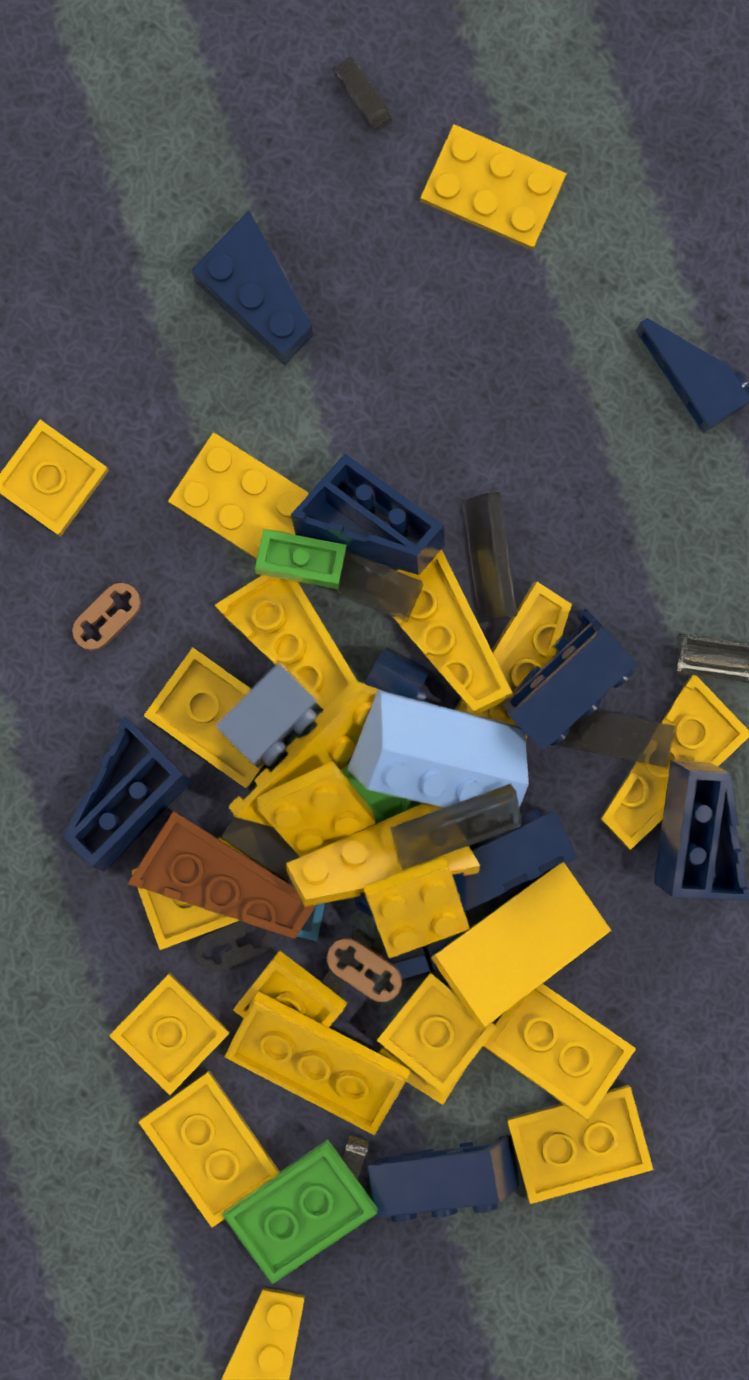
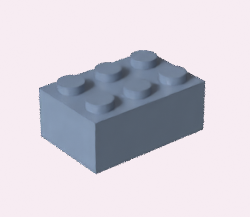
(269, 717)

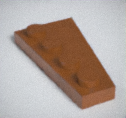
(210, 874)

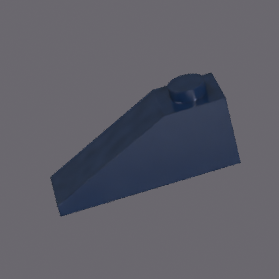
(700, 380)

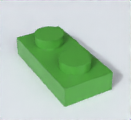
(300, 559)

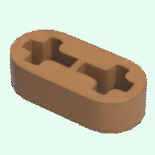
(99, 609)
(357, 977)

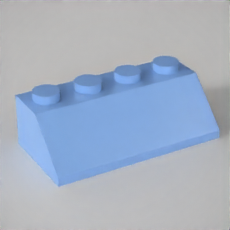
(436, 752)

